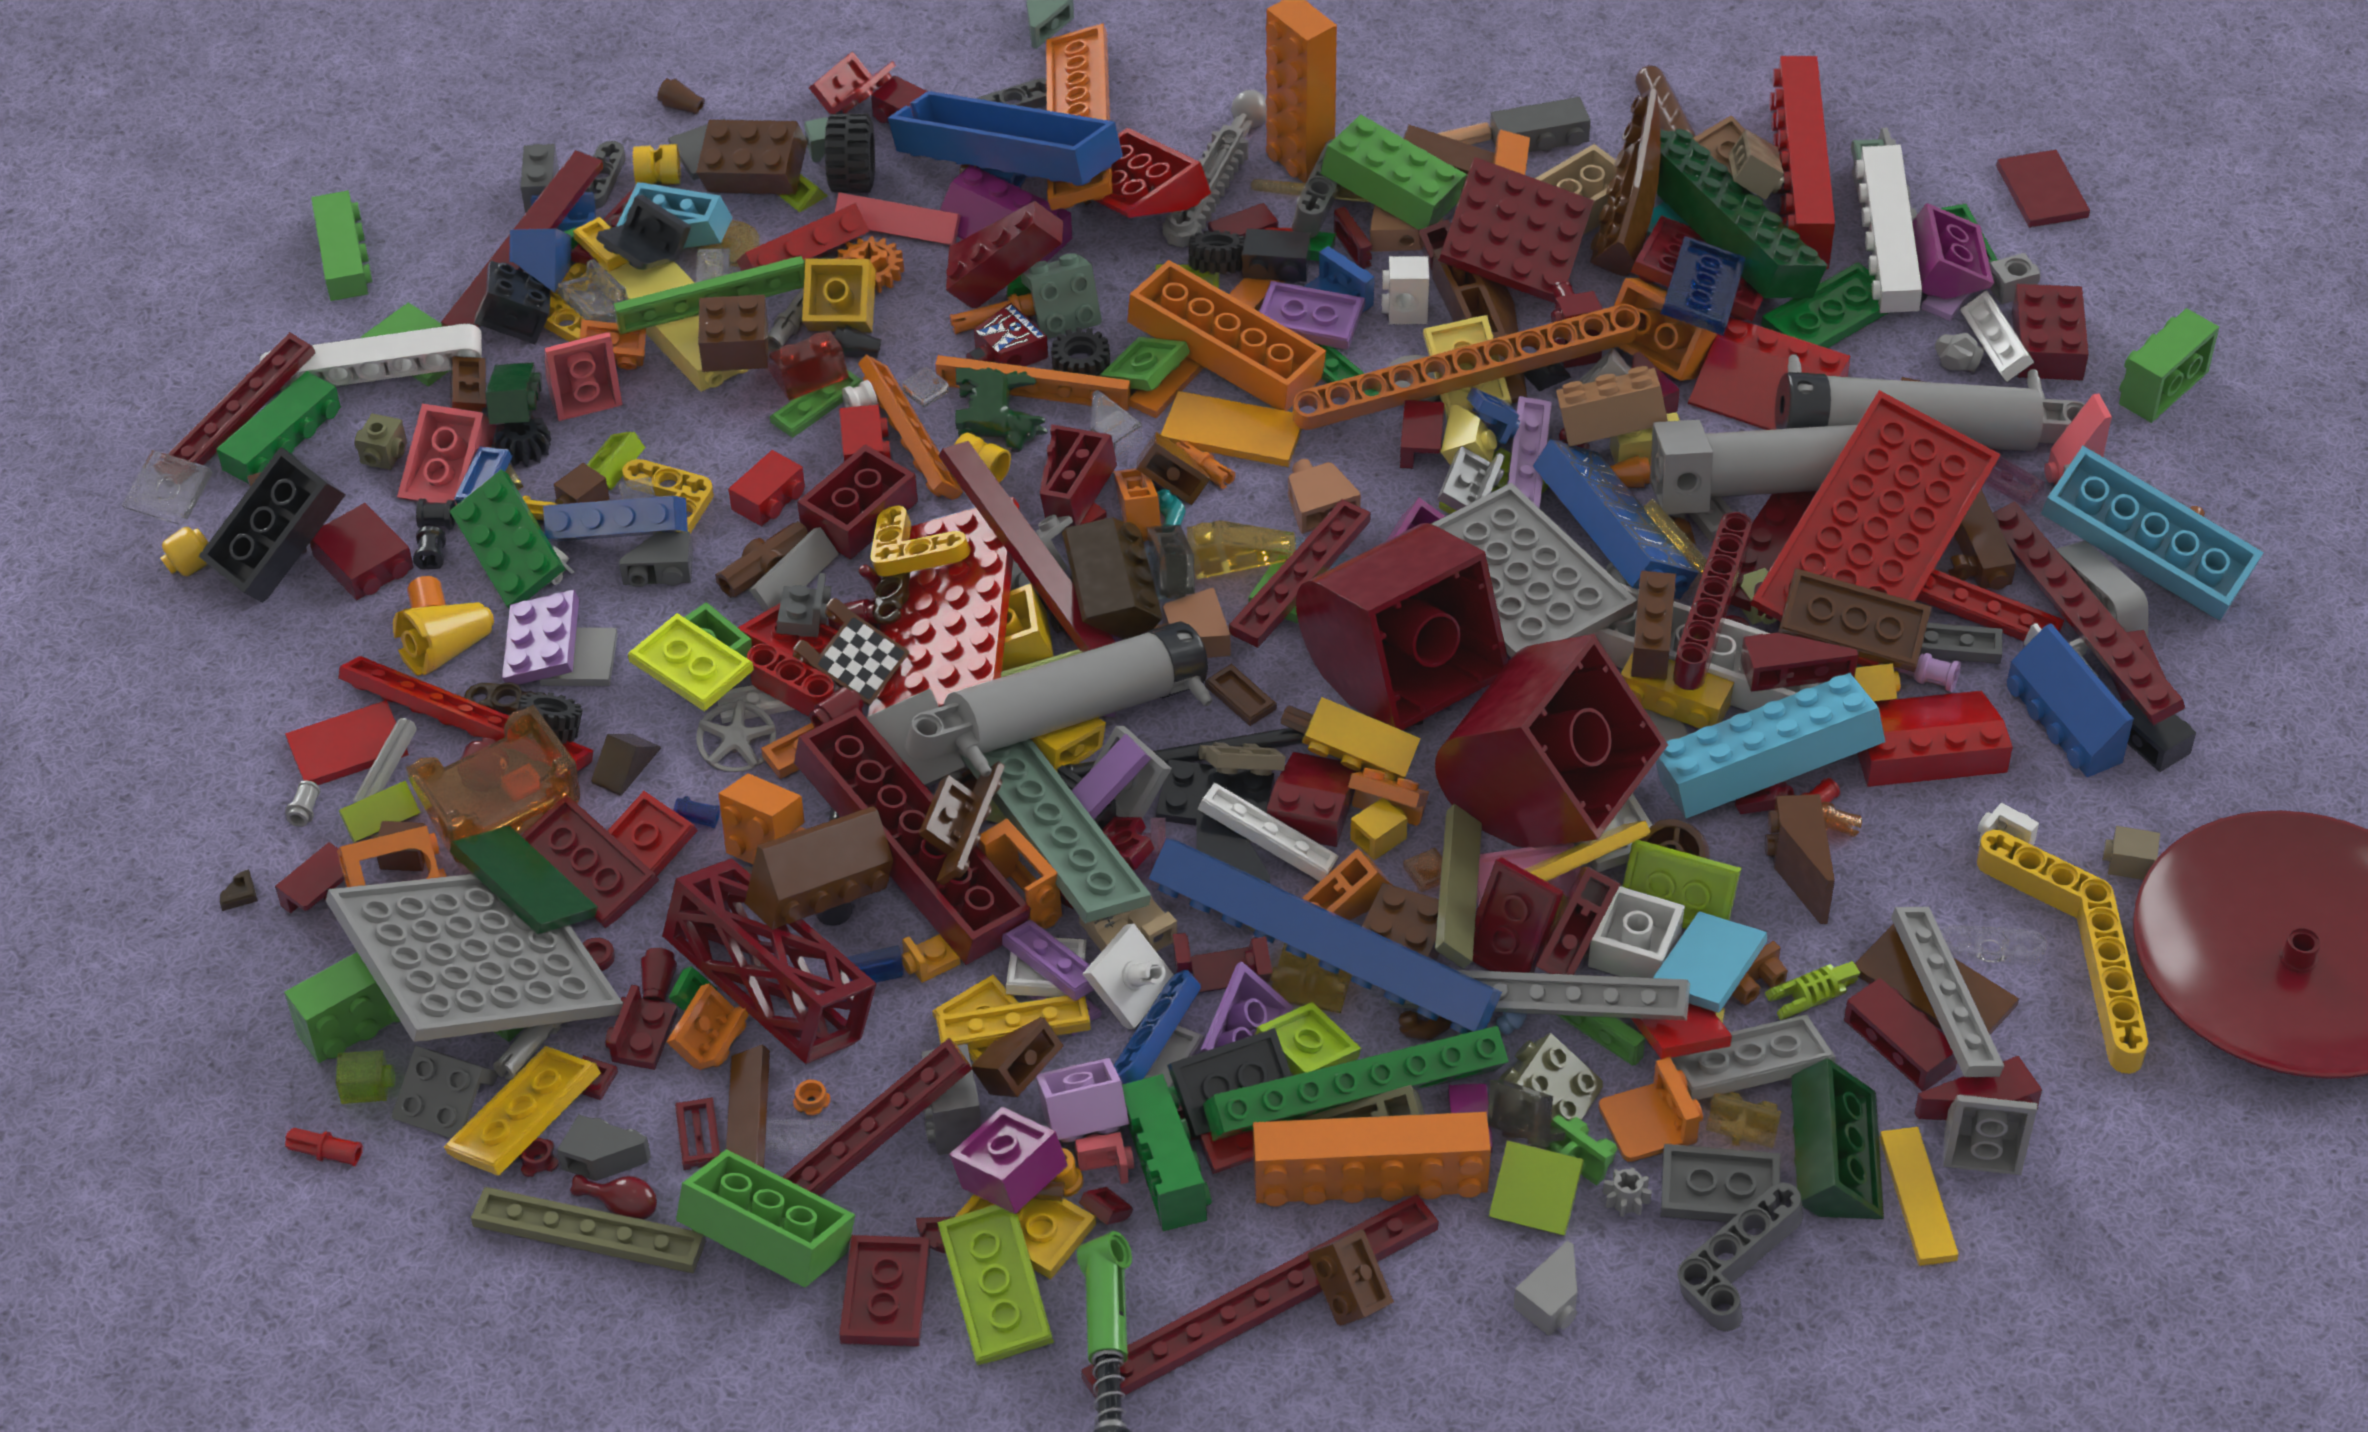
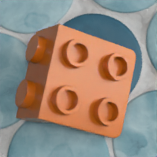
(1653, 1114)

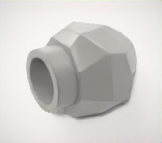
(1959, 352)

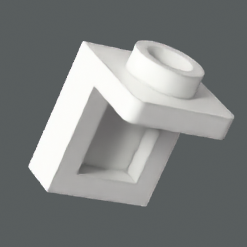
(2010, 821)

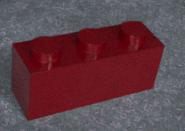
(1900, 1034)

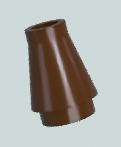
(678, 96)

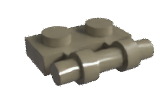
(1230, 758)

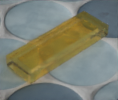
(1676, 534)

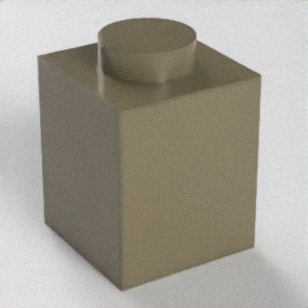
(2131, 852)

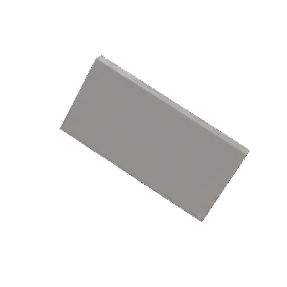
(1755, 1057)

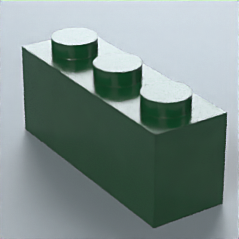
(513, 393)

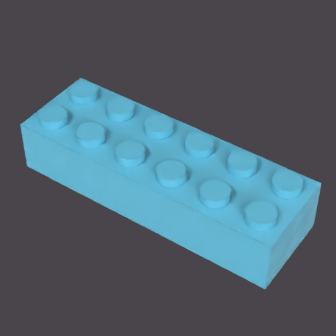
(2151, 533)
(1769, 745)

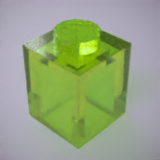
(363, 1077)

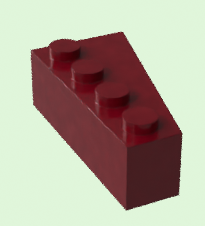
(1001, 253)

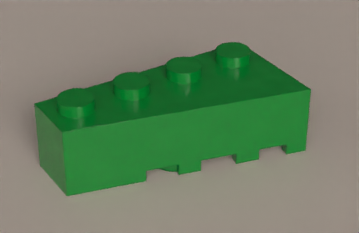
(1165, 1153)

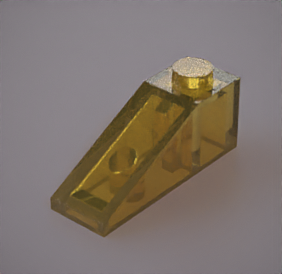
(1233, 547)

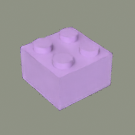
(1082, 1100)

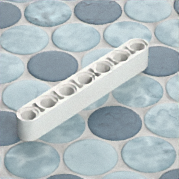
(391, 355)

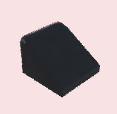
(1547, 376)

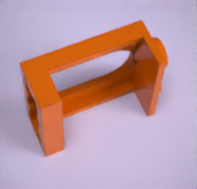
(416, 838)
(1042, 895)

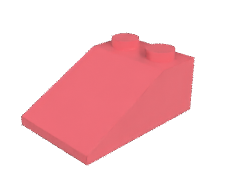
(582, 376)
(442, 452)

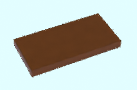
(1857, 618)
(1891, 963)

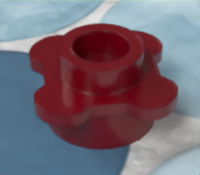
(542, 1148)

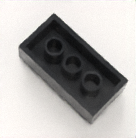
(272, 525)

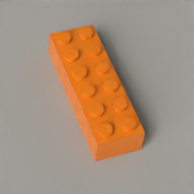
(1299, 85)
(1226, 335)
(1371, 1158)

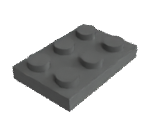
(1714, 1181)

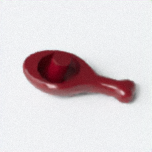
(622, 1196)

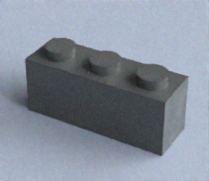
(1546, 123)

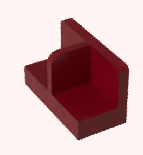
(1420, 430)
(311, 880)

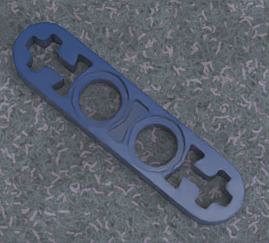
(1157, 1027)

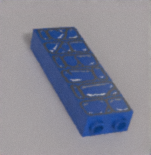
(1612, 515)

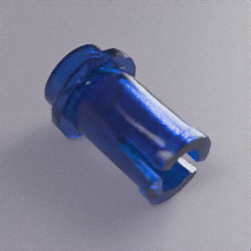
(697, 812)

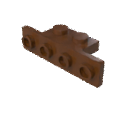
(956, 818)

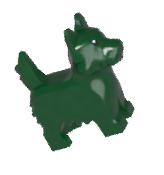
(990, 410)

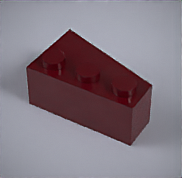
(1075, 471)

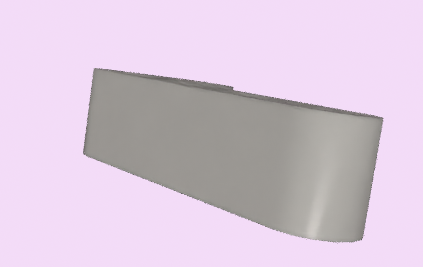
(2109, 584)

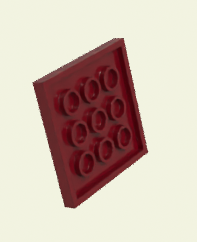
(1515, 229)
(1659, 257)

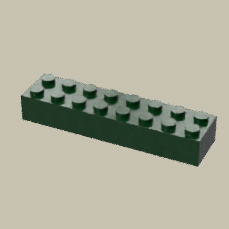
(1735, 219)

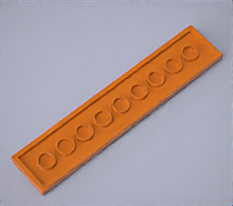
(1078, 86)

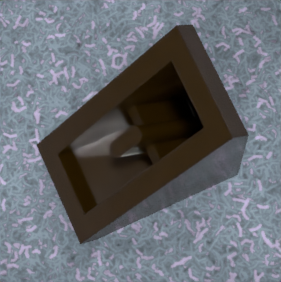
(622, 761)

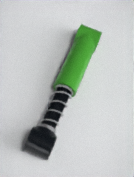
(1104, 1267)

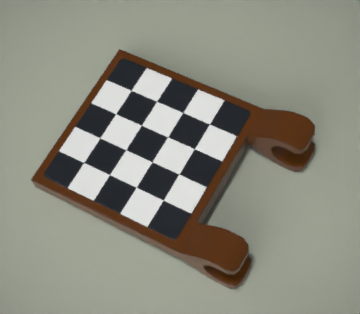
(856, 656)

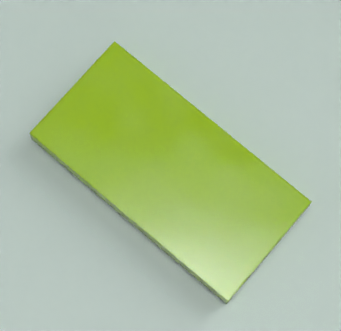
(995, 1283)

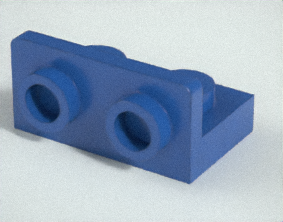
(1497, 412)

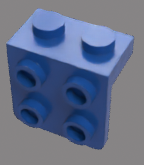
(1343, 276)

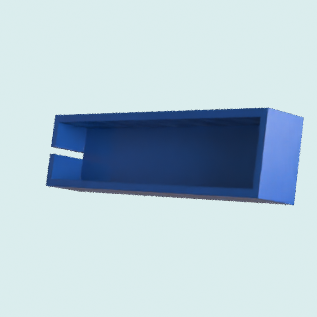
(1006, 137)

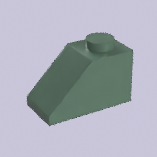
(1047, 18)

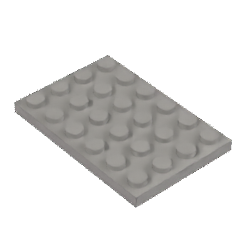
(1538, 574)

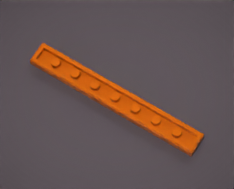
(1156, 401)

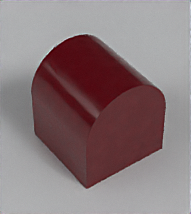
(1405, 626)
(1550, 747)

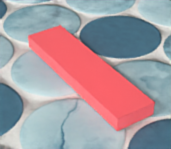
(904, 219)

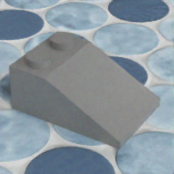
(1988, 1134)

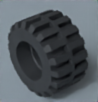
(850, 153)

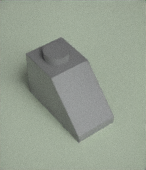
(1550, 1292)

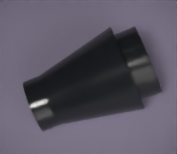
(857, 343)

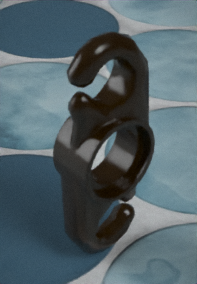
(895, 601)
(495, 693)

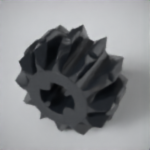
(524, 440)

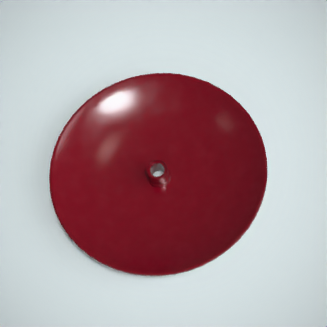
(2264, 939)

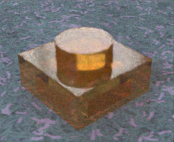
(1425, 869)

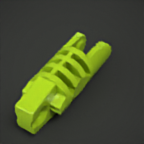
(1813, 988)

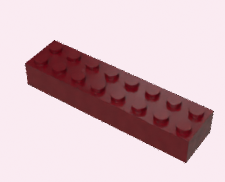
(860, 770)

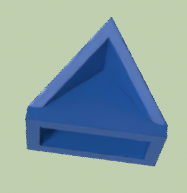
(542, 254)

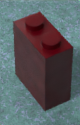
(361, 551)

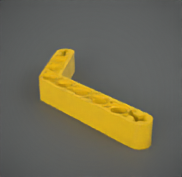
(2100, 930)

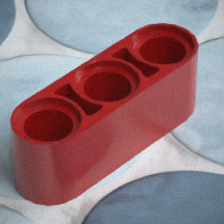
(788, 678)

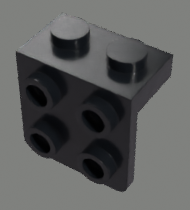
(648, 236)

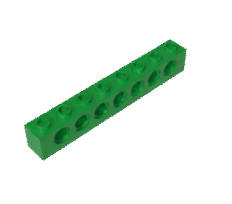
(1352, 1081)

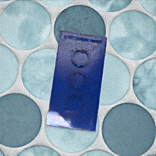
(1703, 285)

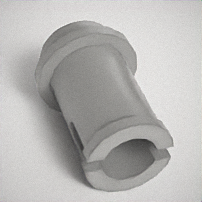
(300, 810)

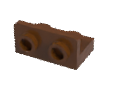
(1350, 1278)

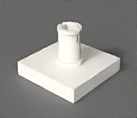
(1128, 976)

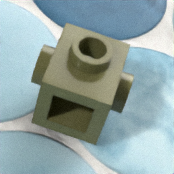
(381, 441)

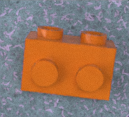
(627, 347)
(1404, 793)
(707, 1029)

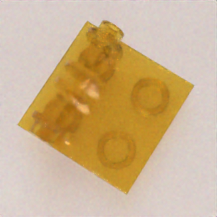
(1305, 982)

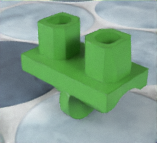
(1578, 1144)

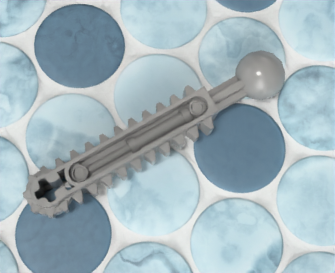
(1219, 163)

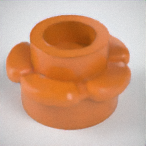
(811, 1089)

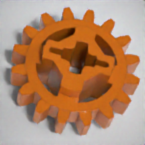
(885, 259)

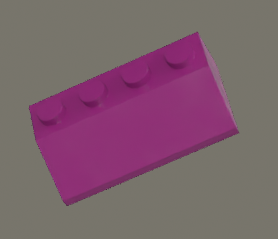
(986, 199)

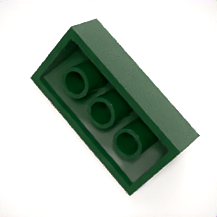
(1836, 1143)

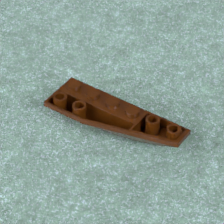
(1631, 191)
(1475, 296)

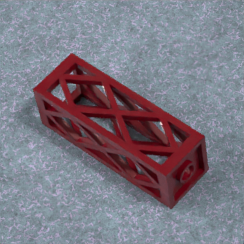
(704, 903)

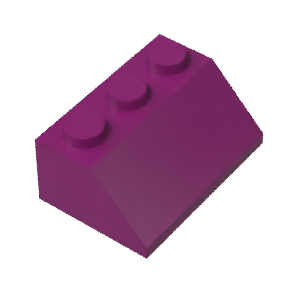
(1950, 254)

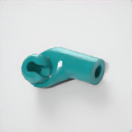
(1170, 508)

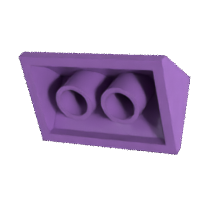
(1244, 1006)

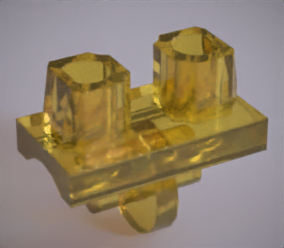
(1744, 1120)

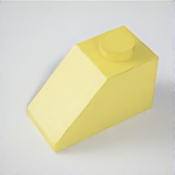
(1467, 431)

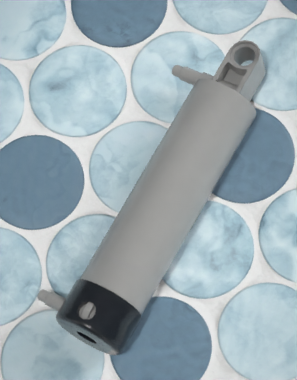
(1988, 414)
(1062, 695)

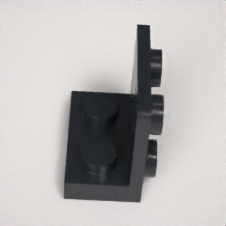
(513, 303)

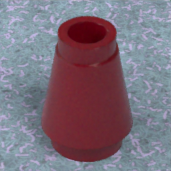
(657, 973)

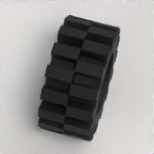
(1216, 252)
(1081, 343)
(560, 714)

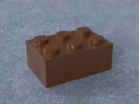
(752, 156)

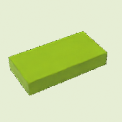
(366, 815)

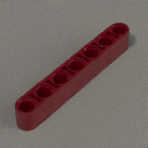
(1712, 601)

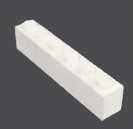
(1890, 229)

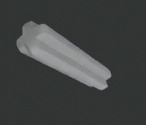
(387, 759)

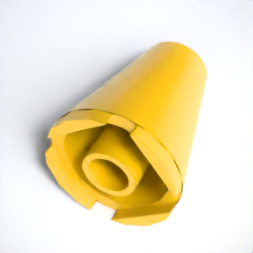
(439, 633)

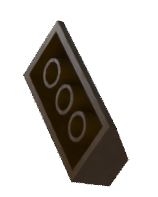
(1112, 577)

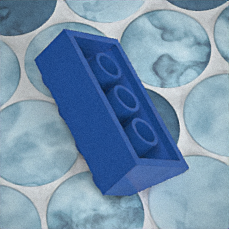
(2070, 702)

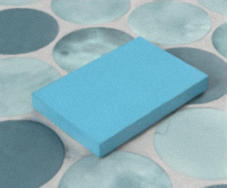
(1713, 958)

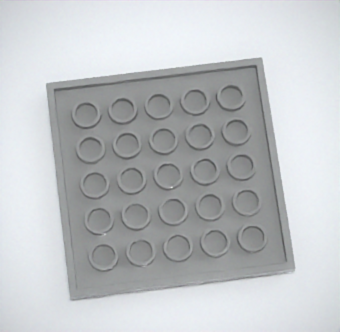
(465, 961)

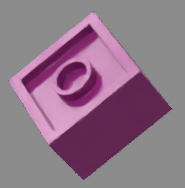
(1008, 1160)

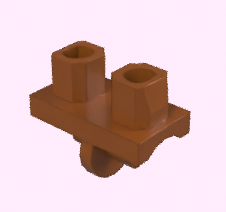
(1766, 967)

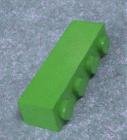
(340, 245)

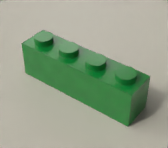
(281, 423)

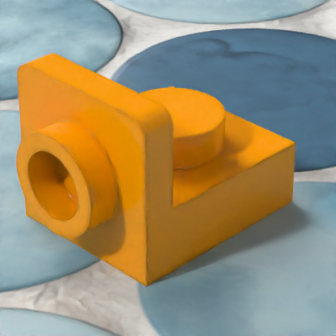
(928, 957)

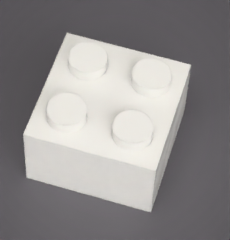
(1636, 934)

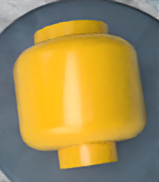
(183, 551)

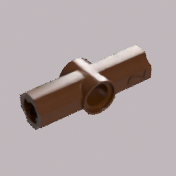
(758, 559)

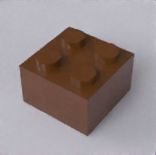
(733, 333)
(1405, 919)

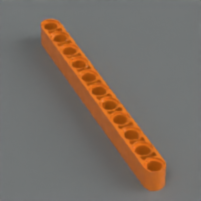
(1477, 355)

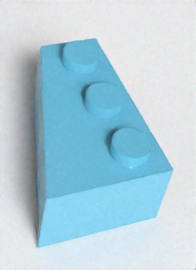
(701, 210)

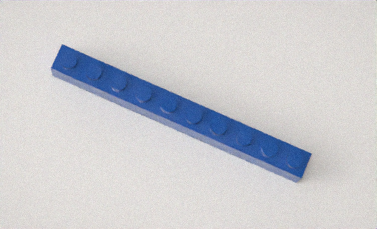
(1326, 936)

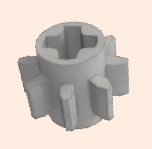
(1627, 1191)

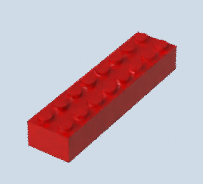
(1803, 152)

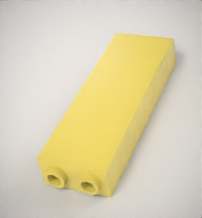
(675, 338)

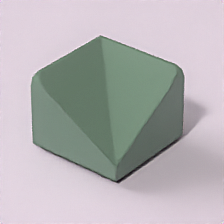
(816, 138)

